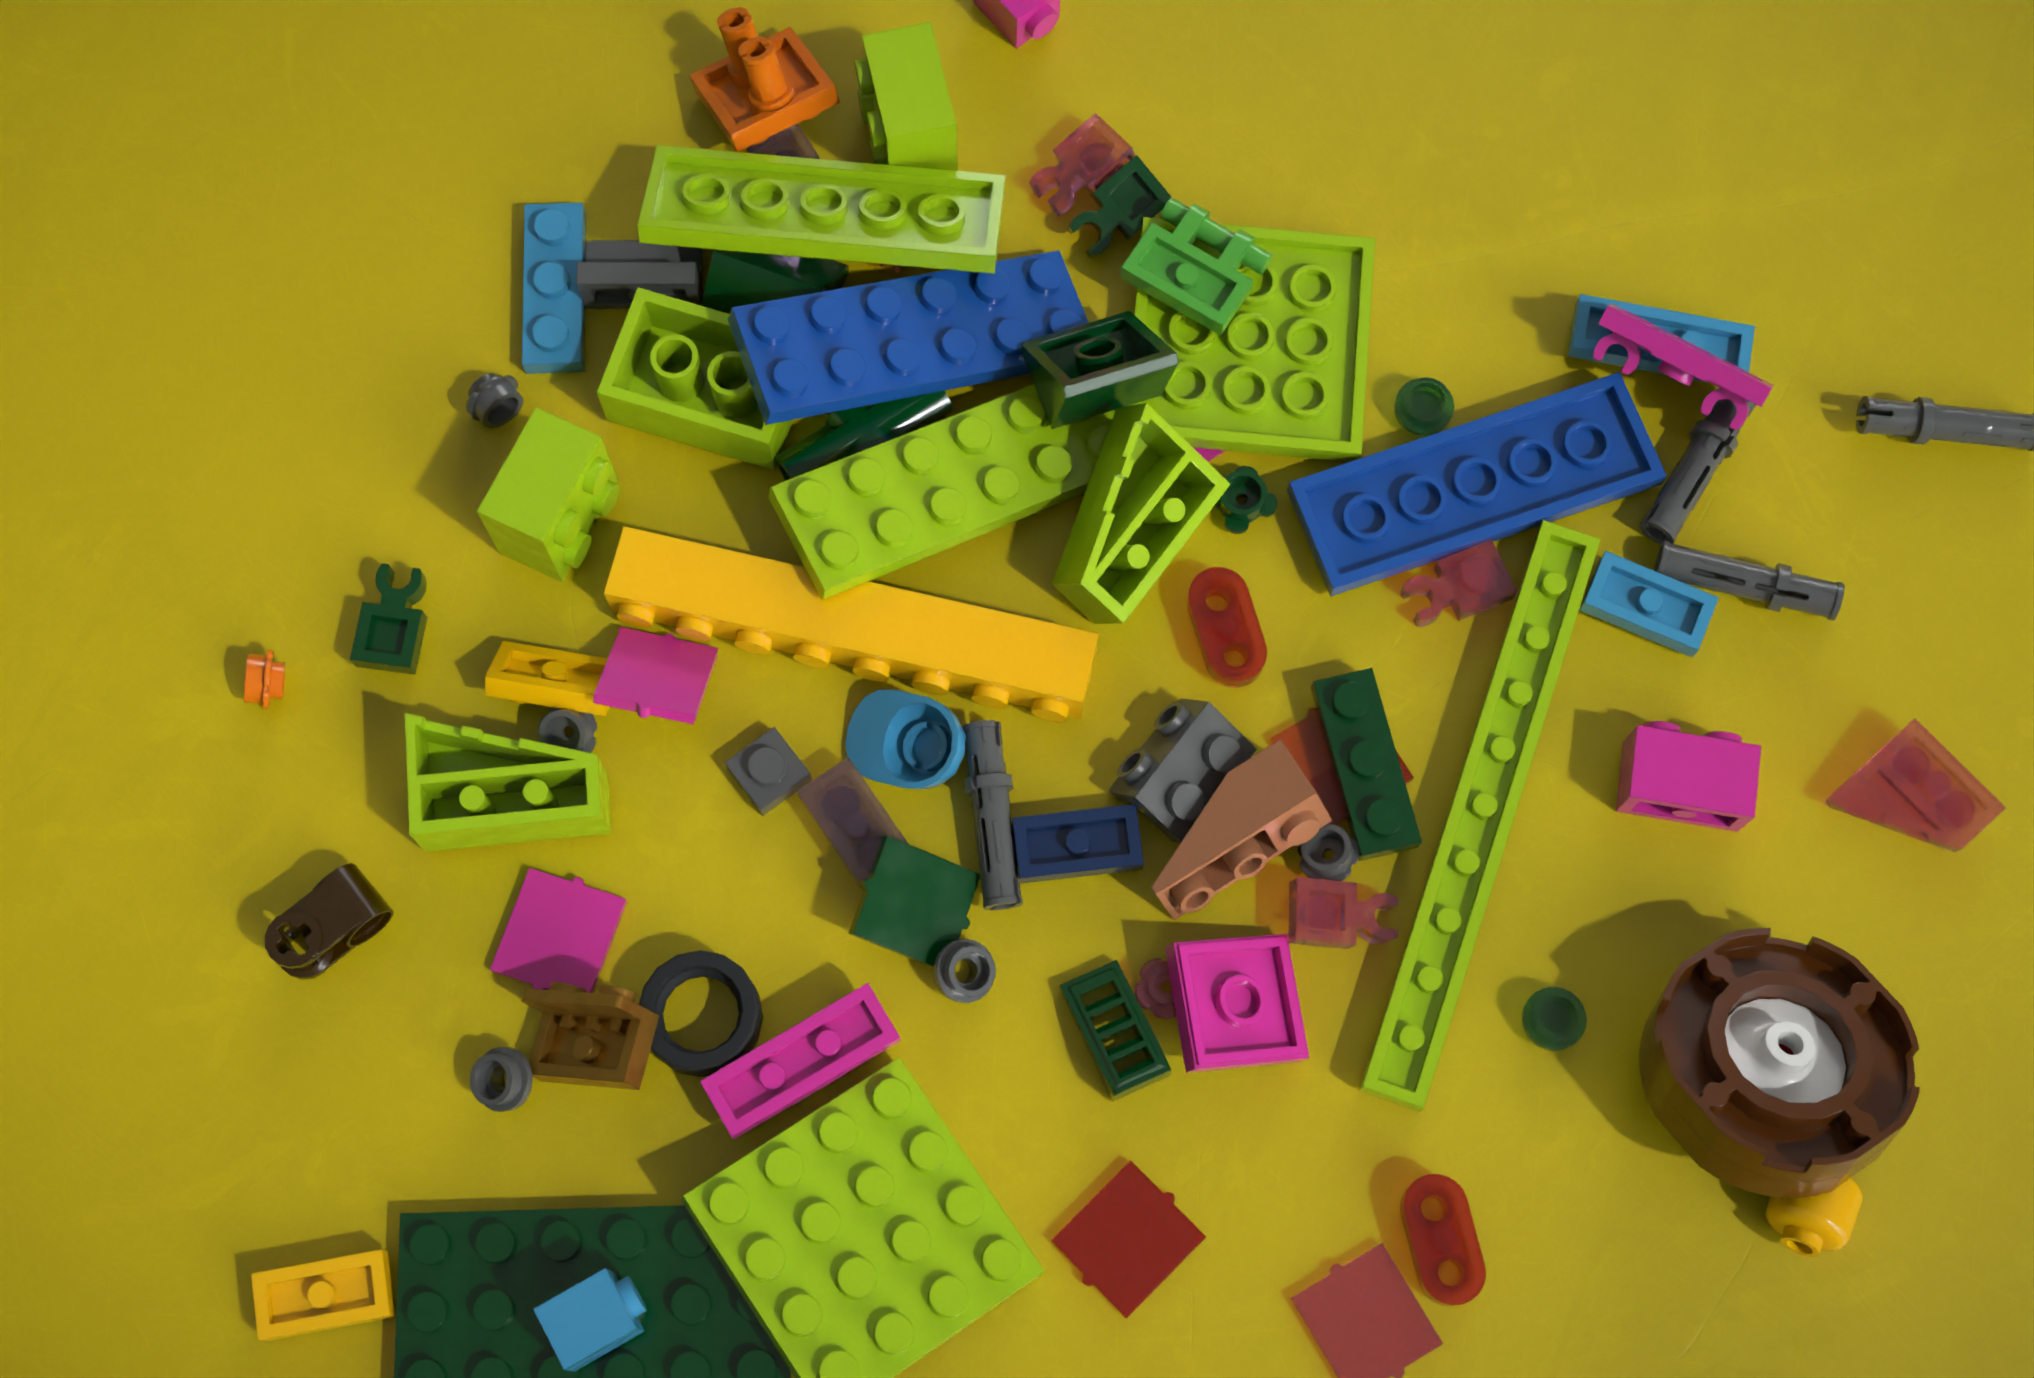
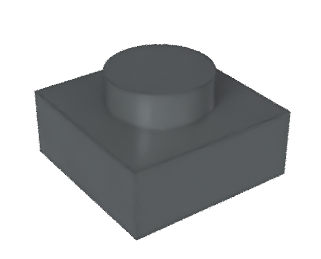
(768, 771)

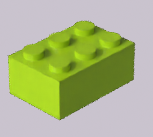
(686, 382)

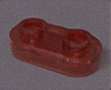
(1228, 629)
(1448, 1239)

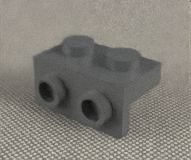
(1181, 765)

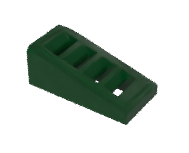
(1133, 1078)

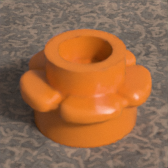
(263, 679)

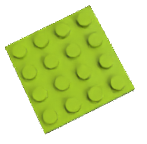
(1290, 359)
(862, 1233)

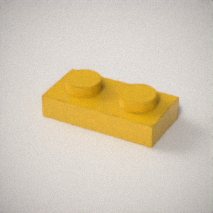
(545, 677)
(322, 1295)

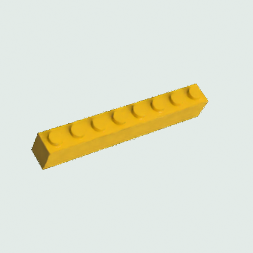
(867, 627)

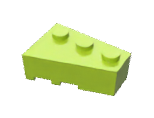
(498, 789)

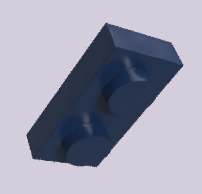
(1077, 843)

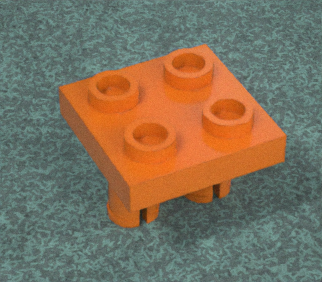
(761, 83)

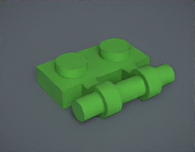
(1189, 278)

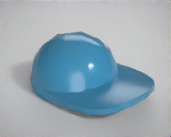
(905, 740)

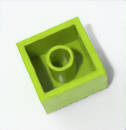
(906, 99)
(550, 495)

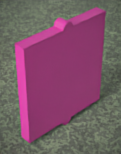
(656, 675)
(558, 932)

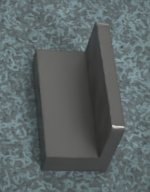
(621, 266)

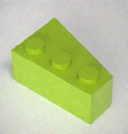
(1135, 514)

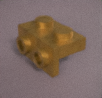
(590, 1036)

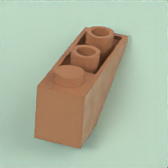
(1245, 824)

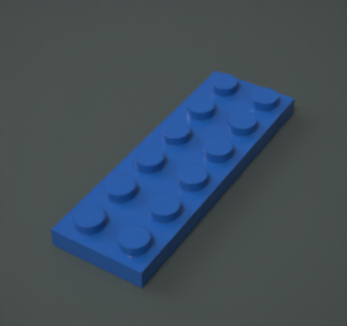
(900, 335)
(1475, 483)

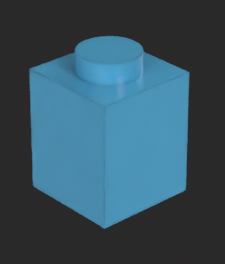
(591, 1318)

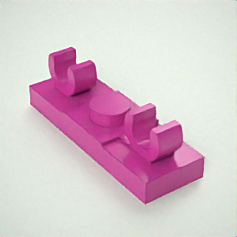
(1682, 361)
(800, 1061)

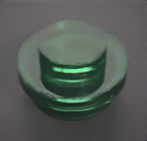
(1424, 406)
(1554, 1018)

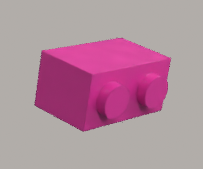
(1688, 776)

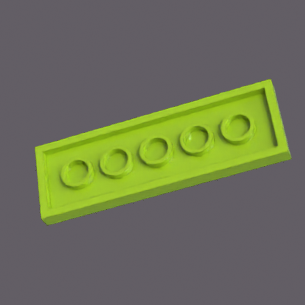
(823, 209)
(934, 489)

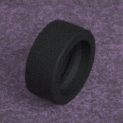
(713, 966)

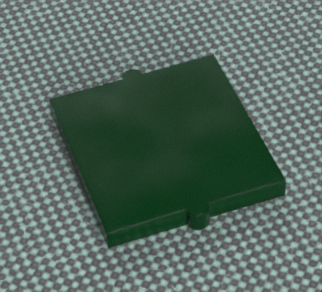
(913, 901)

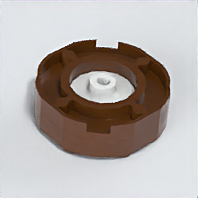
(1779, 1063)

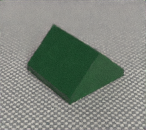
(756, 277)
(1098, 367)

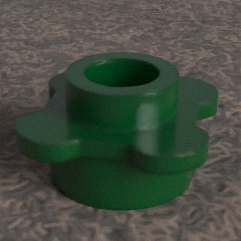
(1259, 502)

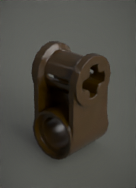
(332, 920)

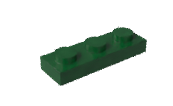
(1365, 764)

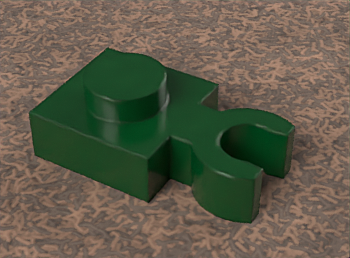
(1123, 203)
(391, 632)

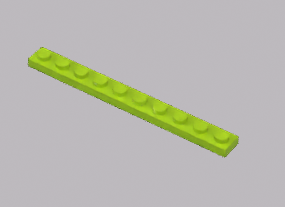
(1479, 818)

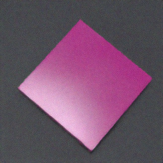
(1236, 1002)

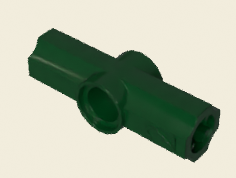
(860, 429)

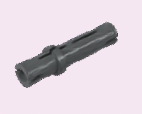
(1926, 421)
(1709, 445)
(1773, 586)
(994, 834)

